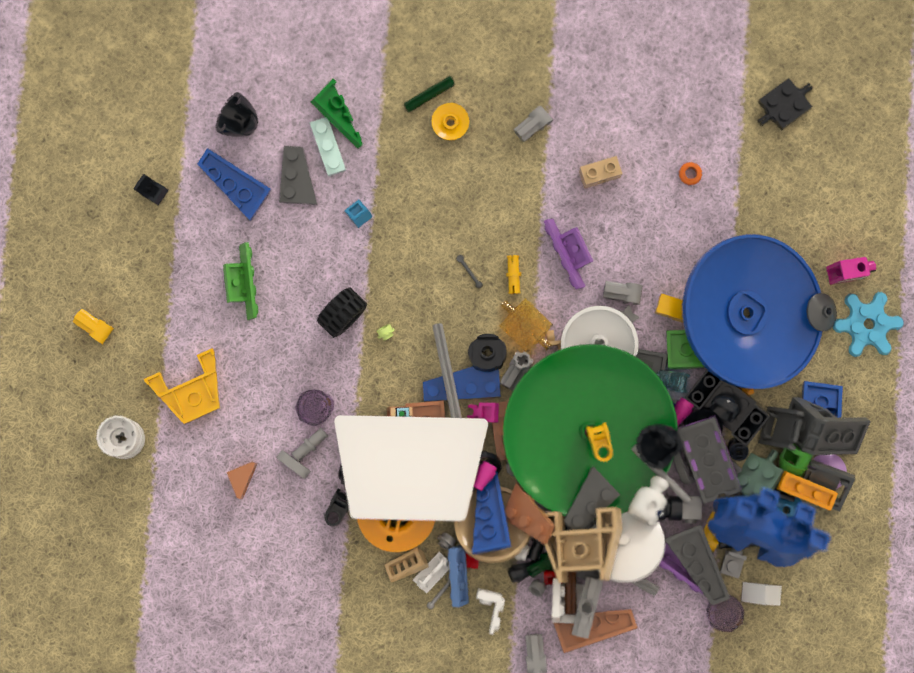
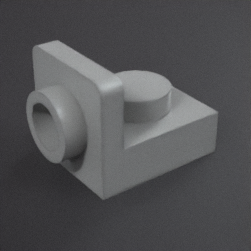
(732, 563)

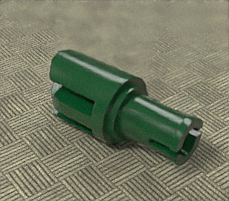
(540, 566)

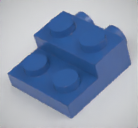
(824, 395)

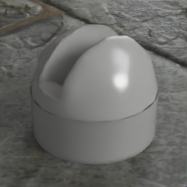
(537, 585)

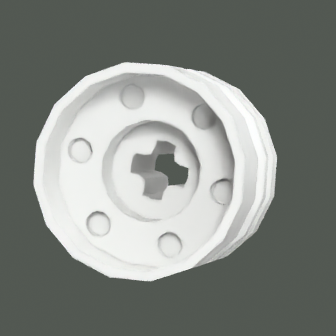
(109, 437)

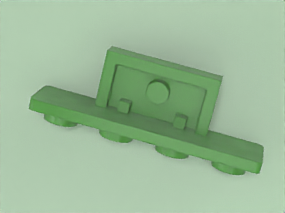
(239, 281)

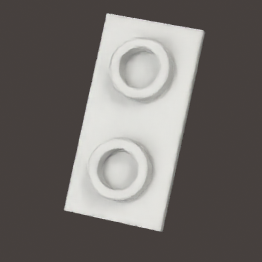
(430, 576)

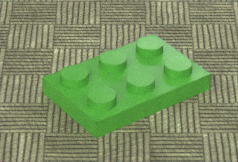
(680, 352)

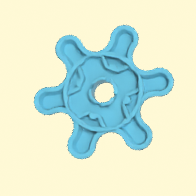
(855, 324)

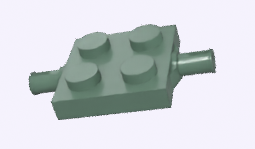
(759, 473)

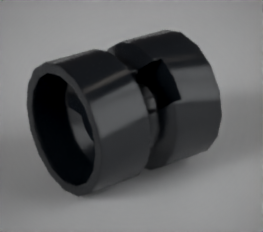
(673, 509)

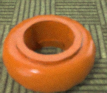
(690, 165)

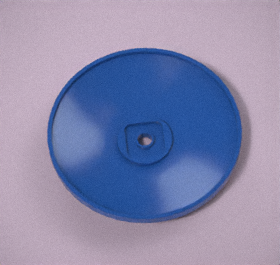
(775, 289)

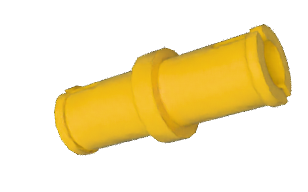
(513, 274)

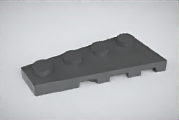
(698, 560)

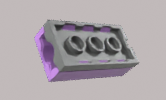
(709, 459)

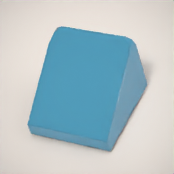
(358, 213)

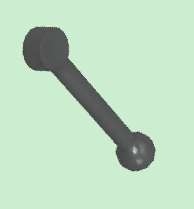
(460, 259)

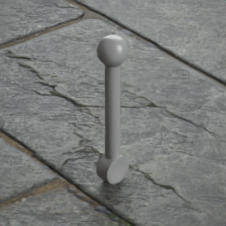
(430, 605)

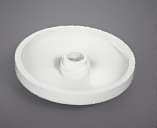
(601, 327)
(638, 550)

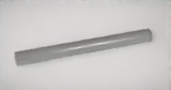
(671, 484)

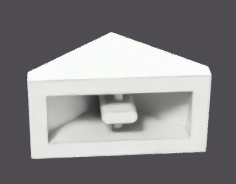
(761, 593)

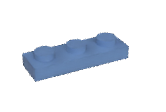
(458, 576)

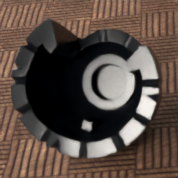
(237, 117)
(658, 445)

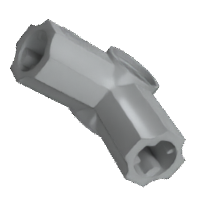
(518, 367)

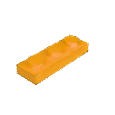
(807, 490)

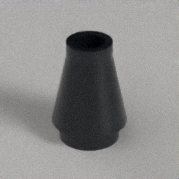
(518, 571)

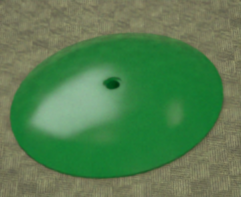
(562, 398)

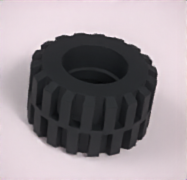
(341, 312)

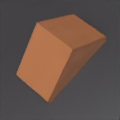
(241, 478)

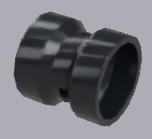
(735, 445)

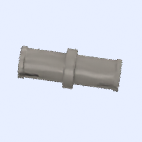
(310, 444)

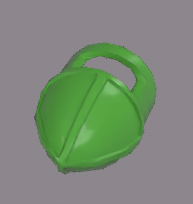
(798, 457)

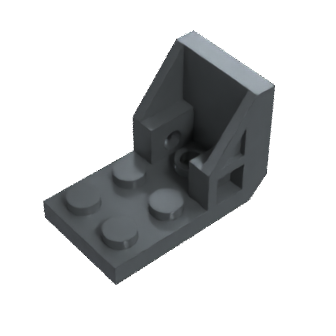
(826, 433)

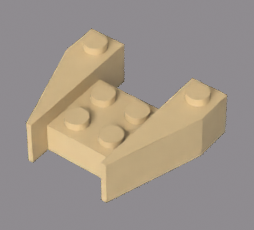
(585, 548)

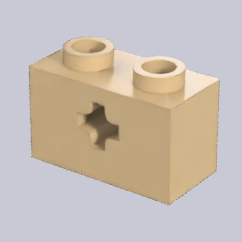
(600, 172)

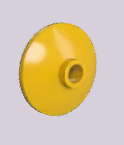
(447, 112)

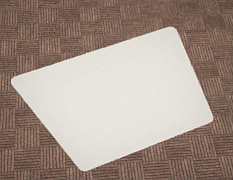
(409, 465)

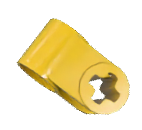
(600, 440)

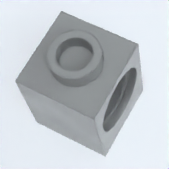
(693, 510)

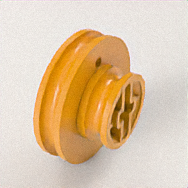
(404, 537)

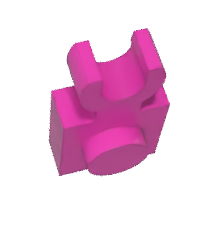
(485, 411)

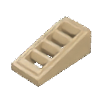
(416, 567)

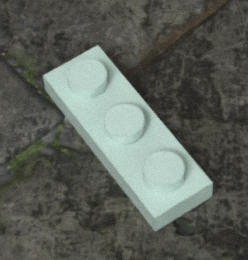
(327, 146)

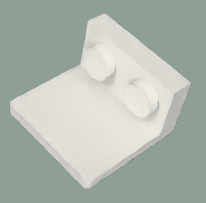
(488, 597)
(558, 603)

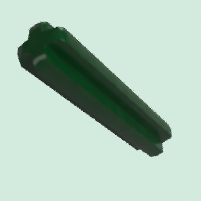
(429, 94)

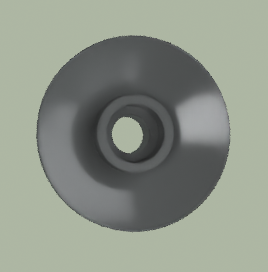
(821, 312)

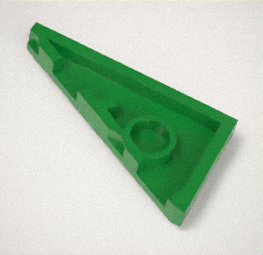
(335, 110)

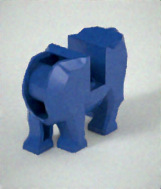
(757, 521)

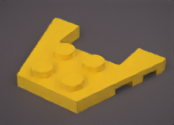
(193, 397)

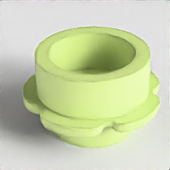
(385, 332)

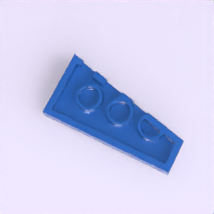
(237, 185)
(468, 383)
(490, 520)

